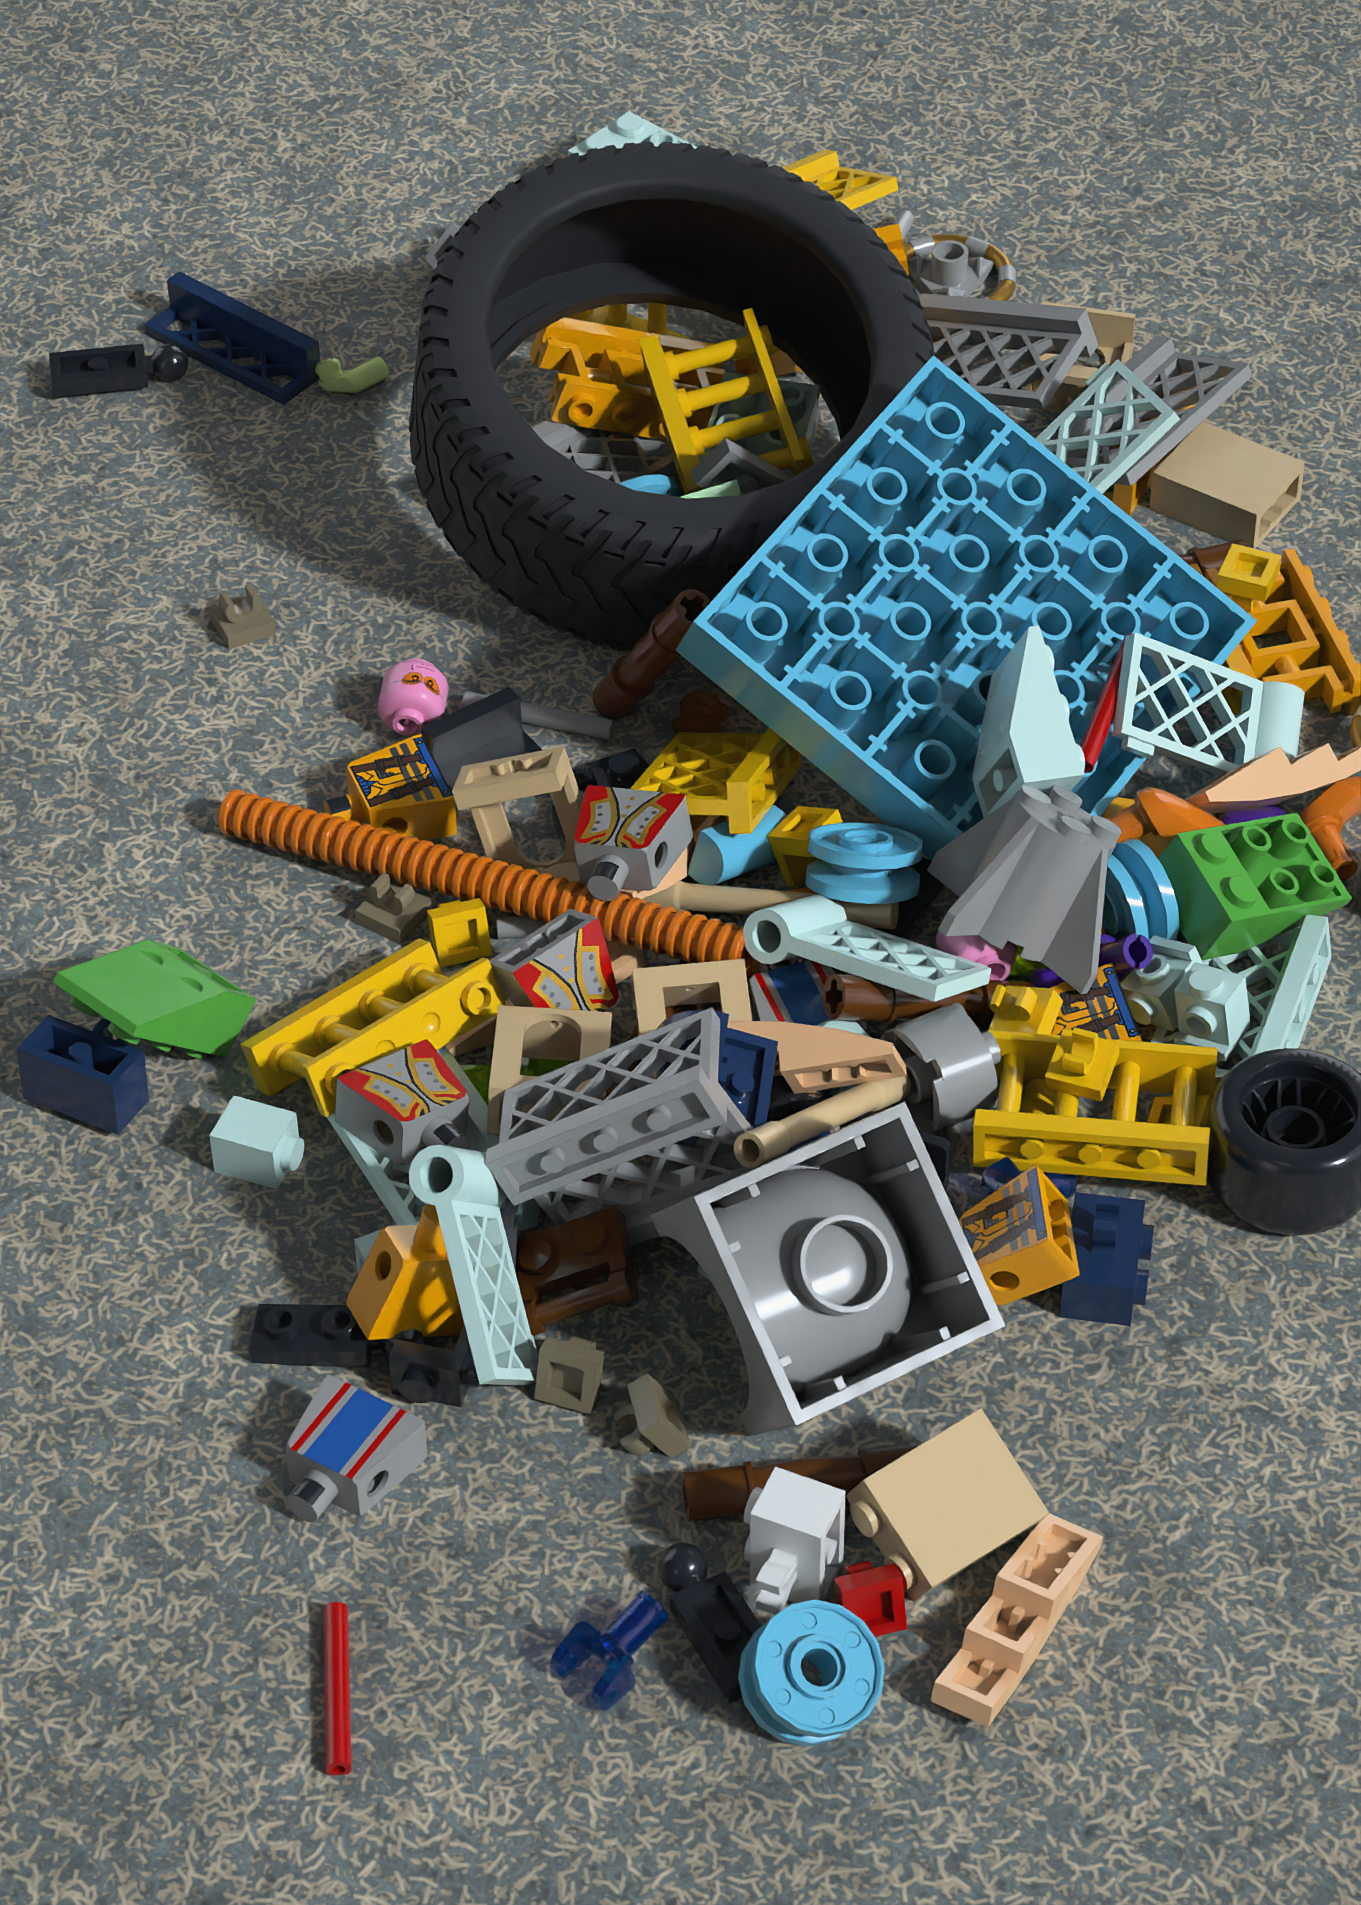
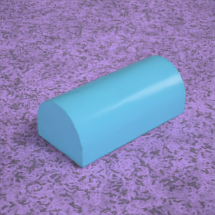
(726, 855)

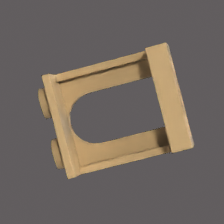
(1115, 340)
(491, 782)
(689, 984)
(532, 1034)

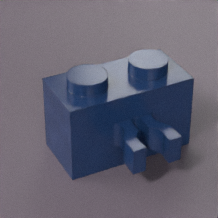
(83, 1073)
(1108, 1248)

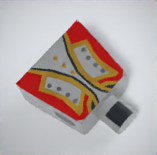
(629, 838)
(559, 966)
(404, 1103)

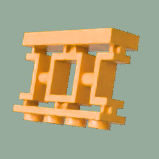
(594, 370)
(1313, 636)

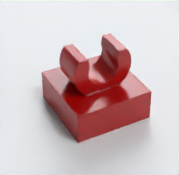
(873, 1596)

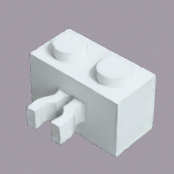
(794, 1539)

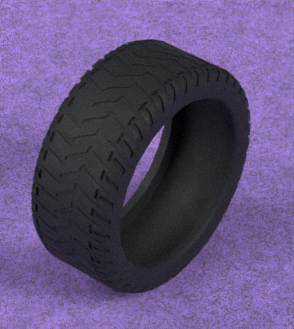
(637, 231)

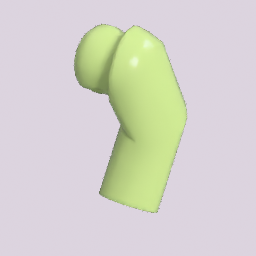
(353, 380)

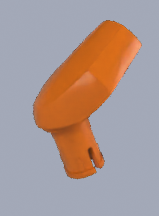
(1162, 815)
(1326, 818)

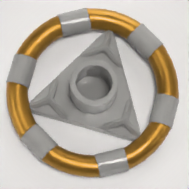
(951, 270)

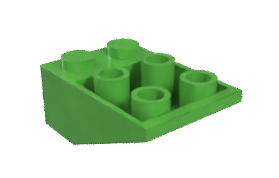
(1248, 882)
(160, 997)

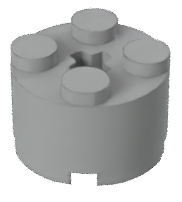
(947, 1067)

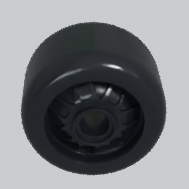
(1287, 1141)

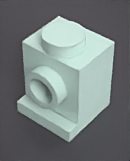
(1152, 988)
(1212, 1009)

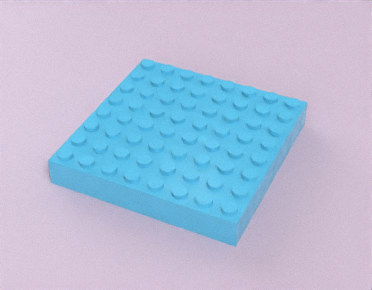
(913, 578)

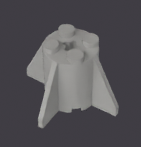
(1033, 880)

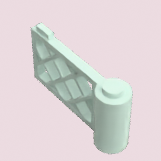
(1093, 404)
(1266, 721)
(820, 932)
(479, 1259)

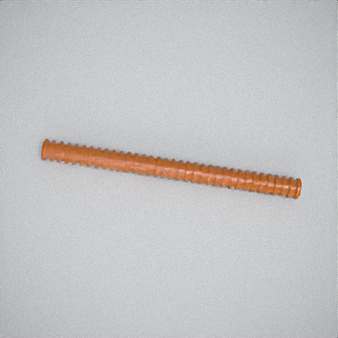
(475, 877)

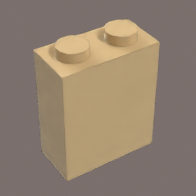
(1226, 485)
(946, 1504)

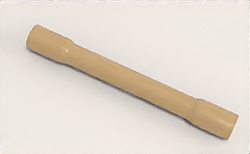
(748, 900)
(777, 1137)

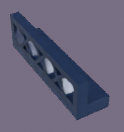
(244, 332)

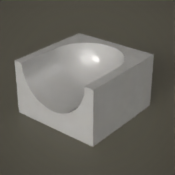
(836, 1267)

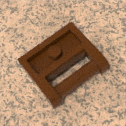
(571, 1256)

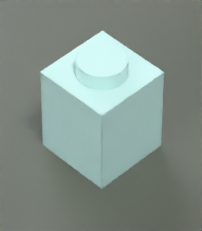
(256, 1142)

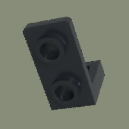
(433, 1373)

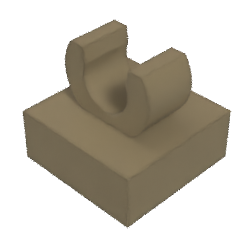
(242, 618)
(392, 909)
(569, 1373)
(657, 1419)

